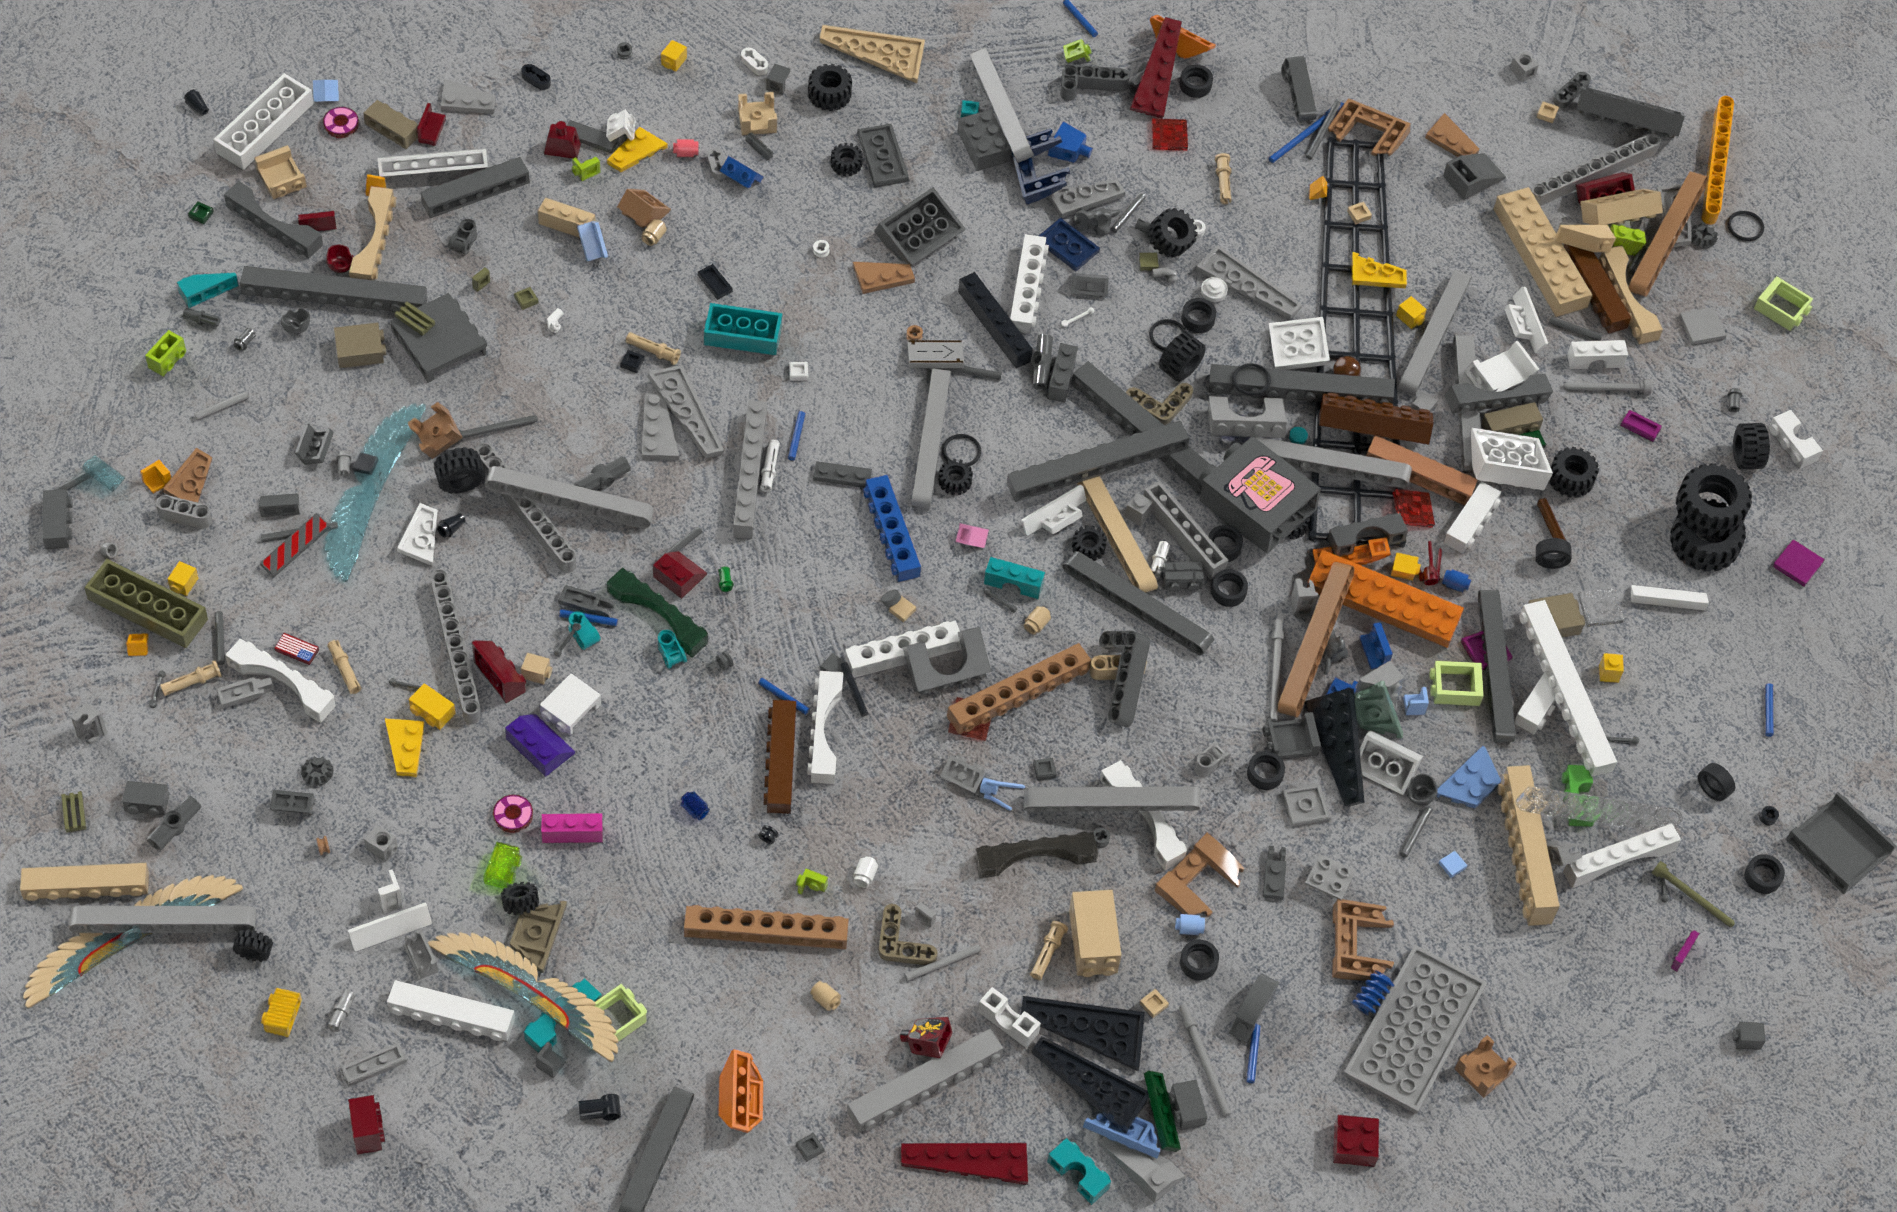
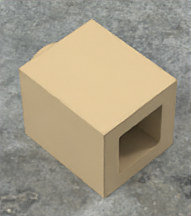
(536, 668)

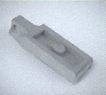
(243, 691)

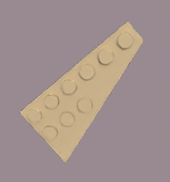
(889, 52)

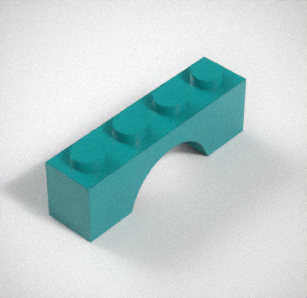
(543, 1029)

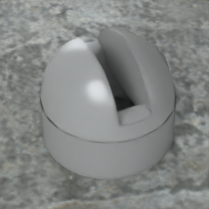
(109, 546)

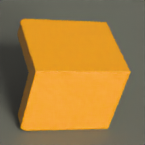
(155, 476)

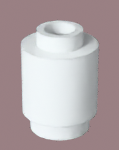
(865, 872)

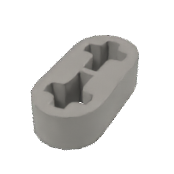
(713, 165)

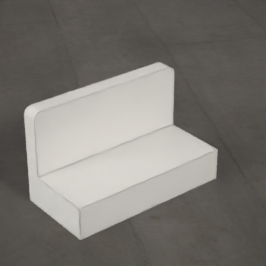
(390, 895)

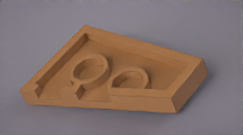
(1451, 137)
(882, 275)
(190, 477)

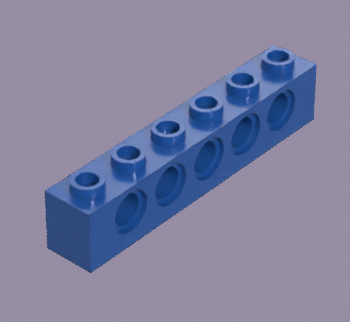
(903, 569)

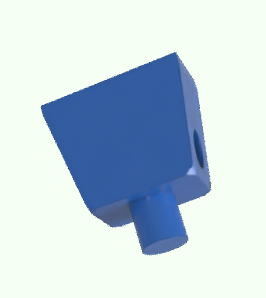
(1072, 144)

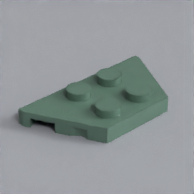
(1376, 710)

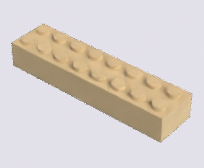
(1542, 255)
(1529, 849)

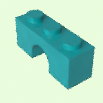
(1026, 578)
(1069, 1157)

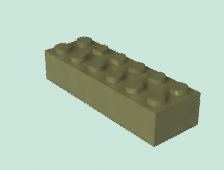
(146, 603)

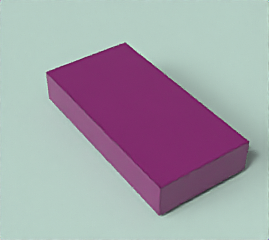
(1641, 425)
(1684, 950)

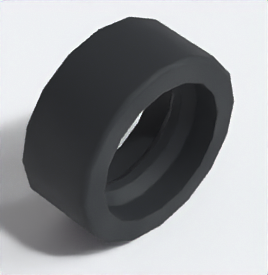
(1192, 90)
(1197, 326)
(1232, 533)
(1553, 545)
(1229, 600)
(1266, 757)
(1716, 782)
(1758, 885)
(1195, 973)

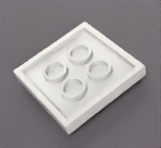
(1299, 343)

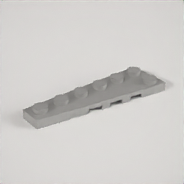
(1247, 282)
(684, 403)

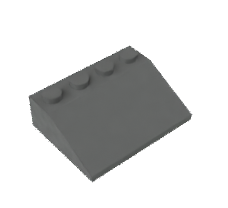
(919, 227)

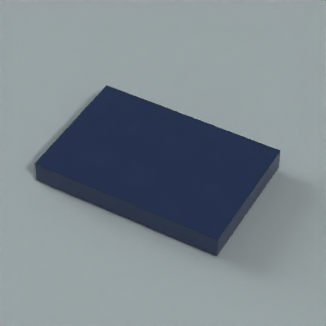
(1069, 244)

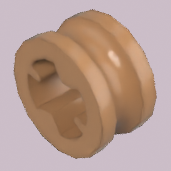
(914, 329)
(323, 845)

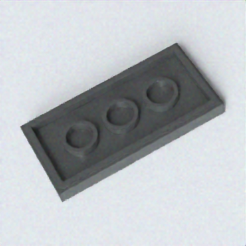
(883, 155)

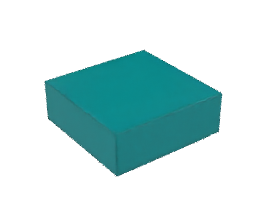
(969, 108)

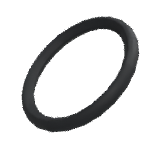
(1746, 238)
(1160, 322)
(1251, 365)
(962, 436)

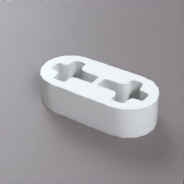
(756, 60)

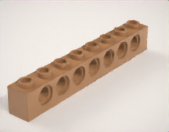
(1073, 656)
(757, 933)

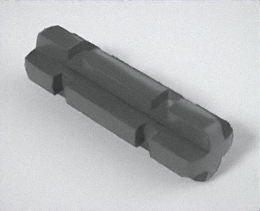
(759, 146)
(1633, 267)

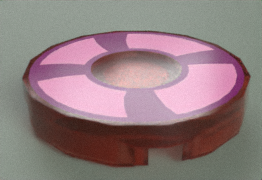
(341, 122)
(513, 813)

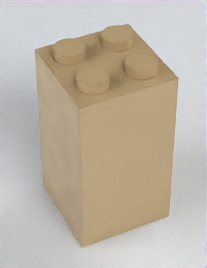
(1095, 933)

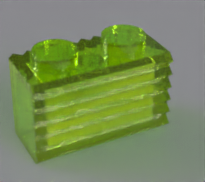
(502, 865)

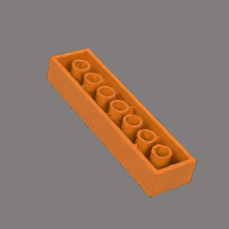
(1393, 601)

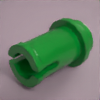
(725, 579)

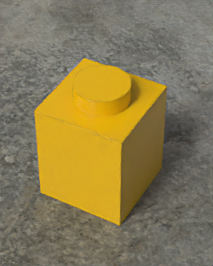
(673, 55)
(1411, 312)
(1405, 566)
(182, 578)
(1611, 668)

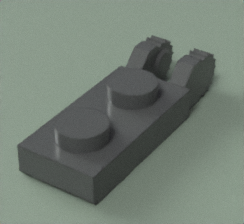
(585, 601)
(1275, 875)

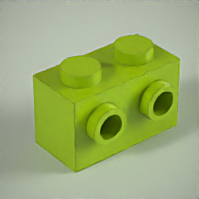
(165, 353)

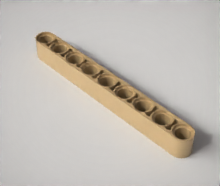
(1118, 535)

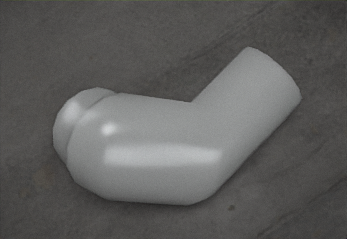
(1162, 272)

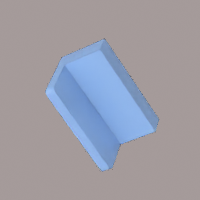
(592, 240)

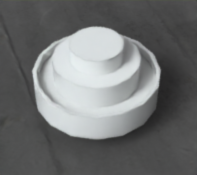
(1214, 289)

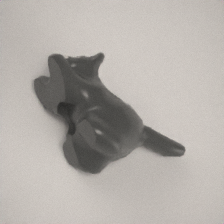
(1098, 220)
(1334, 651)

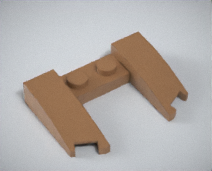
(1394, 129)
(1205, 852)
(1347, 917)

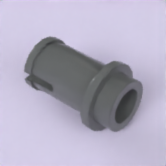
(242, 342)
(1734, 399)

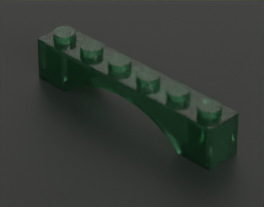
(628, 589)

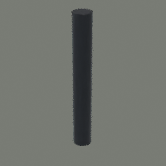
(854, 689)

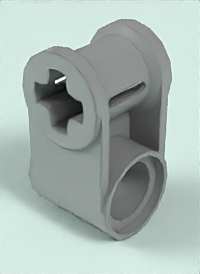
(1213, 757)

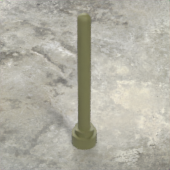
(1662, 871)

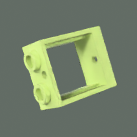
(1789, 293)
(1441, 696)
(628, 998)

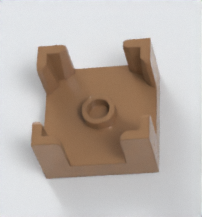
(436, 432)
(1484, 1068)

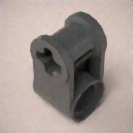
(462, 238)

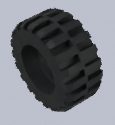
(1718, 481)
(1703, 553)

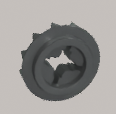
(1710, 238)
(316, 778)

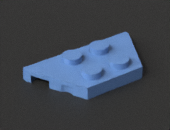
(1472, 781)
(1139, 1136)

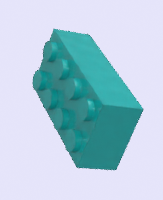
(743, 329)

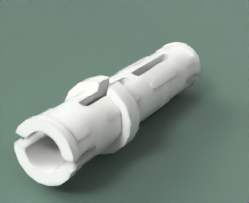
(768, 471)

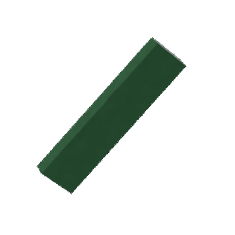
(1162, 1111)

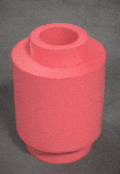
(685, 148)

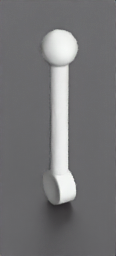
(1064, 323)

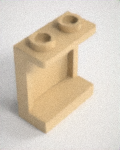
(280, 172)

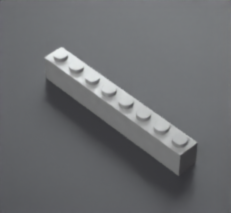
(750, 469)
(925, 1080)

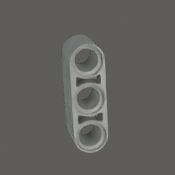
(177, 506)

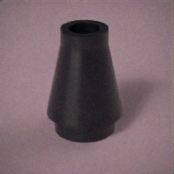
(194, 100)
(450, 525)

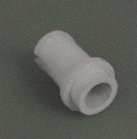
(343, 463)

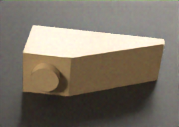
(1588, 237)

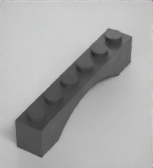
(299, 237)
(1467, 398)

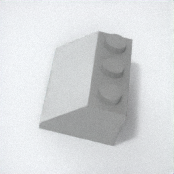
(1387, 673)

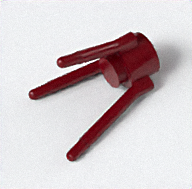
(1431, 575)

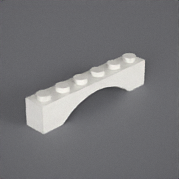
(249, 660)
(829, 694)
(1650, 844)
(1168, 848)

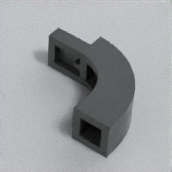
(1253, 1007)

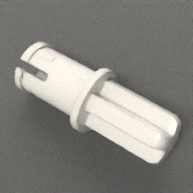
(1159, 558)

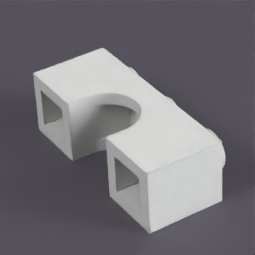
(1585, 352)
(1801, 451)
(996, 1009)

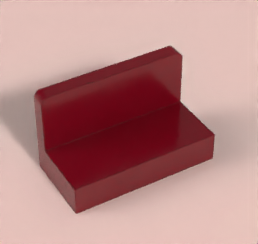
(430, 126)
(319, 221)

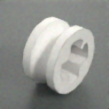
(821, 243)

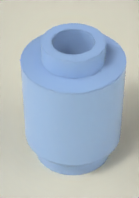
(1190, 924)

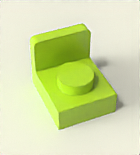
(1077, 50)
(587, 169)
(813, 880)

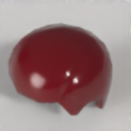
(339, 258)

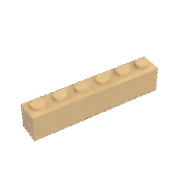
(84, 881)

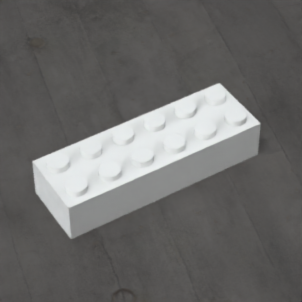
(263, 121)

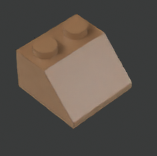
(642, 207)

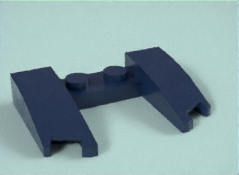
(1035, 187)

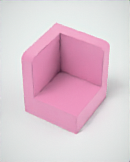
(972, 535)

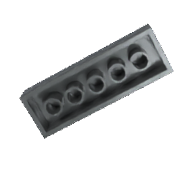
(1630, 111)

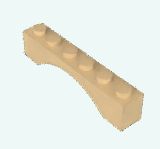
(380, 207)
(1643, 323)

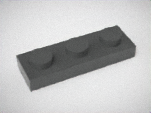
(841, 474)

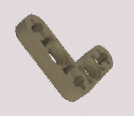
(1160, 408)
(898, 946)

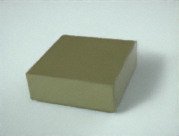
(1148, 261)
(481, 279)
(526, 298)

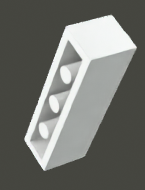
(1472, 517)
(1537, 707)

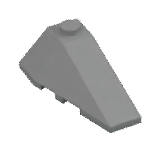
(1150, 1174)

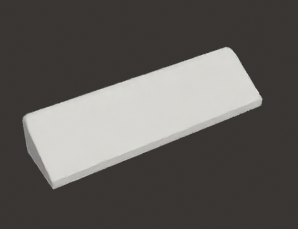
(1669, 597)
(389, 927)

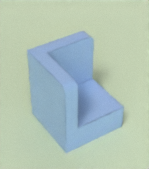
(325, 90)
(1416, 703)

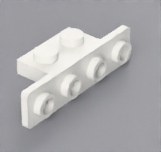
(1525, 320)
(1056, 513)

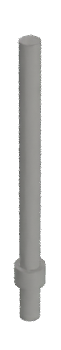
(1277, 638)
(1190, 1024)

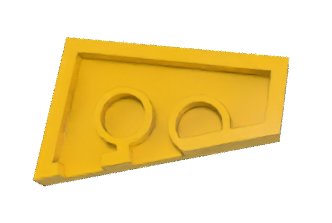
(633, 151)

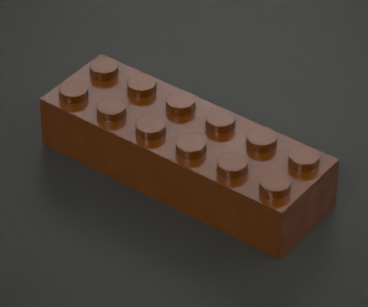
(1376, 418)

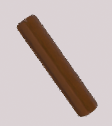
(1550, 519)

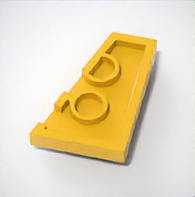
(1372, 273)
(406, 744)

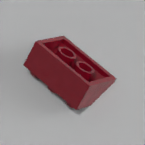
(1605, 186)
(498, 670)

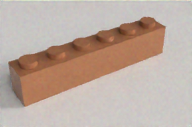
(1425, 471)

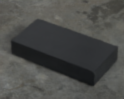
(715, 281)

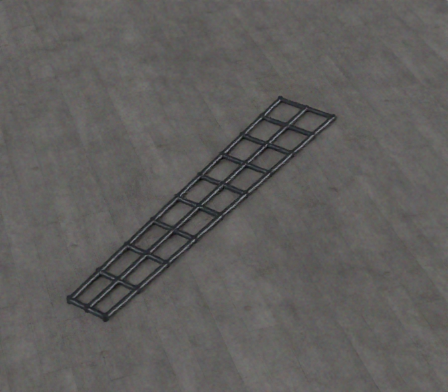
(1356, 312)

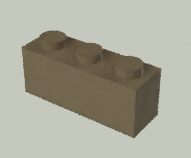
(391, 124)
(1514, 420)

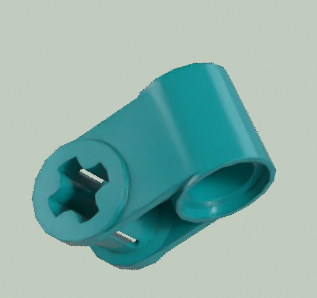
(587, 634)
(671, 652)

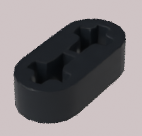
(536, 76)

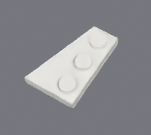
(420, 535)

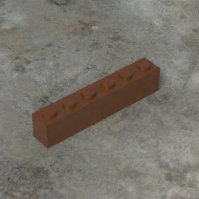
(1604, 297)
(781, 756)

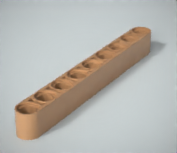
(1668, 234)
(1316, 639)

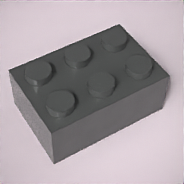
(984, 140)

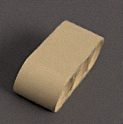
(1108, 664)

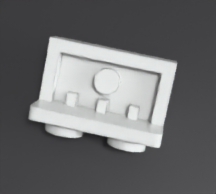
(620, 124)

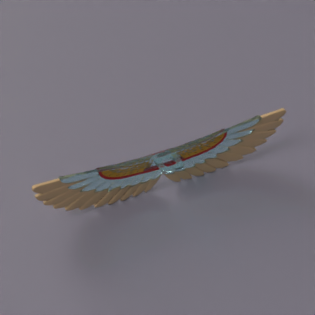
(91, 949)
(554, 998)

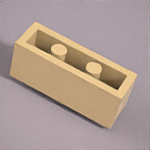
(563, 217)

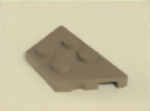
(537, 933)

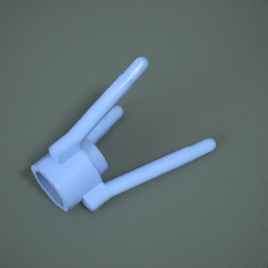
(991, 786)

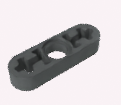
(1571, 96)

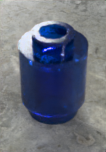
(694, 805)

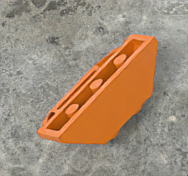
(1188, 43)
(740, 1092)

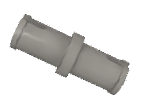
(341, 1011)

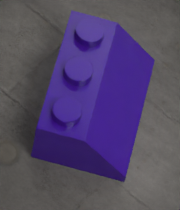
(538, 743)

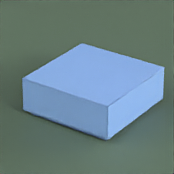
(1452, 864)

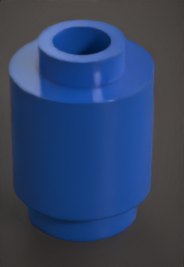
(1456, 580)

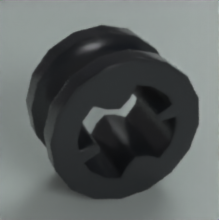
(1766, 810)
(768, 834)

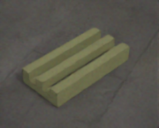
(417, 316)
(72, 797)

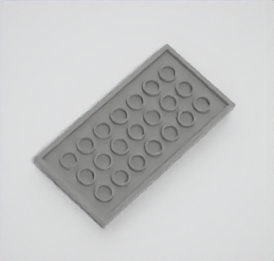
(1415, 1029)

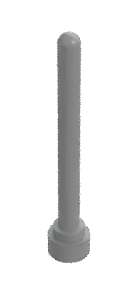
(1643, 387)

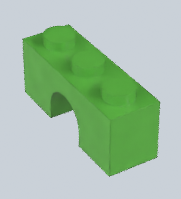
(1577, 780)

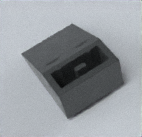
(1472, 174)

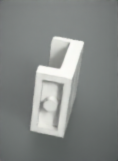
(569, 704)

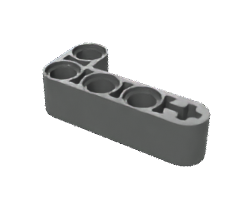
(1295, 71)
(1092, 78)

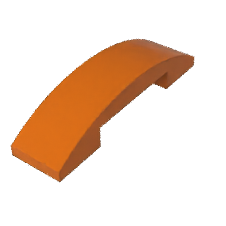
(1363, 554)

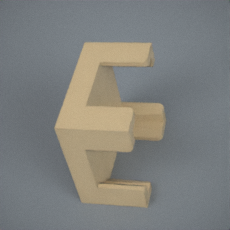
(757, 116)

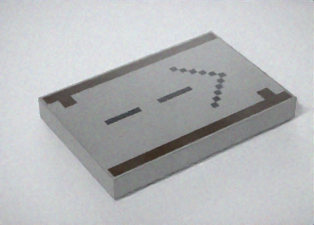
(935, 354)

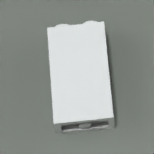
(1503, 370)

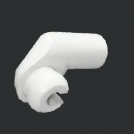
(552, 320)

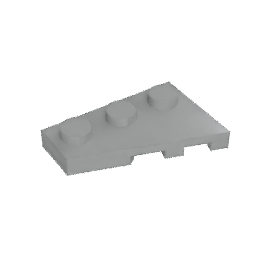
(466, 99)

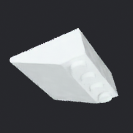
(1509, 459)

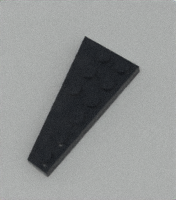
(1339, 739)
(1099, 1028)
(1103, 1089)

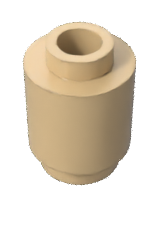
(653, 232)
(1037, 620)
(826, 996)

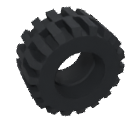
(830, 77)
(1180, 224)
(1182, 356)
(1751, 446)
(1575, 460)
(459, 470)

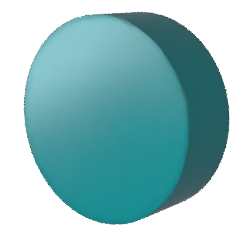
(1298, 435)

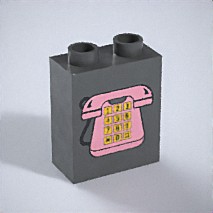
(1258, 493)

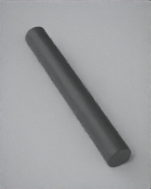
(1128, 213)
(1574, 328)
(74, 481)
(684, 541)
(219, 638)
(1416, 831)

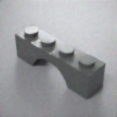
(1343, 538)

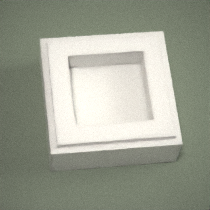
(798, 371)

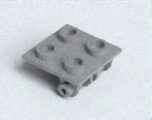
(1330, 877)

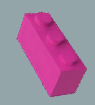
(572, 828)

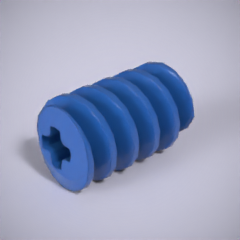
(1373, 992)

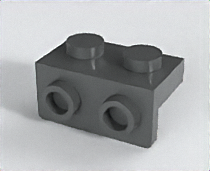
(313, 444)

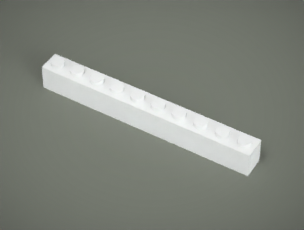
(1568, 688)

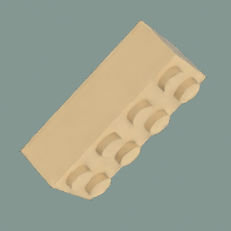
(1622, 207)

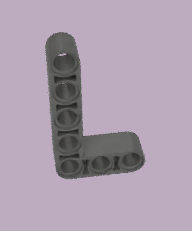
(1134, 653)

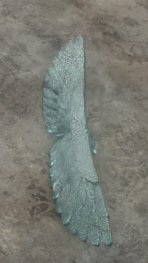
(359, 501)

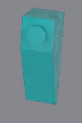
(203, 287)

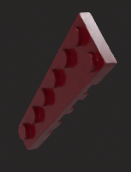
(1156, 79)
(986, 1160)

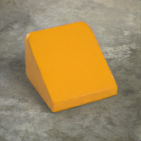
(375, 181)
(1318, 188)
(137, 644)

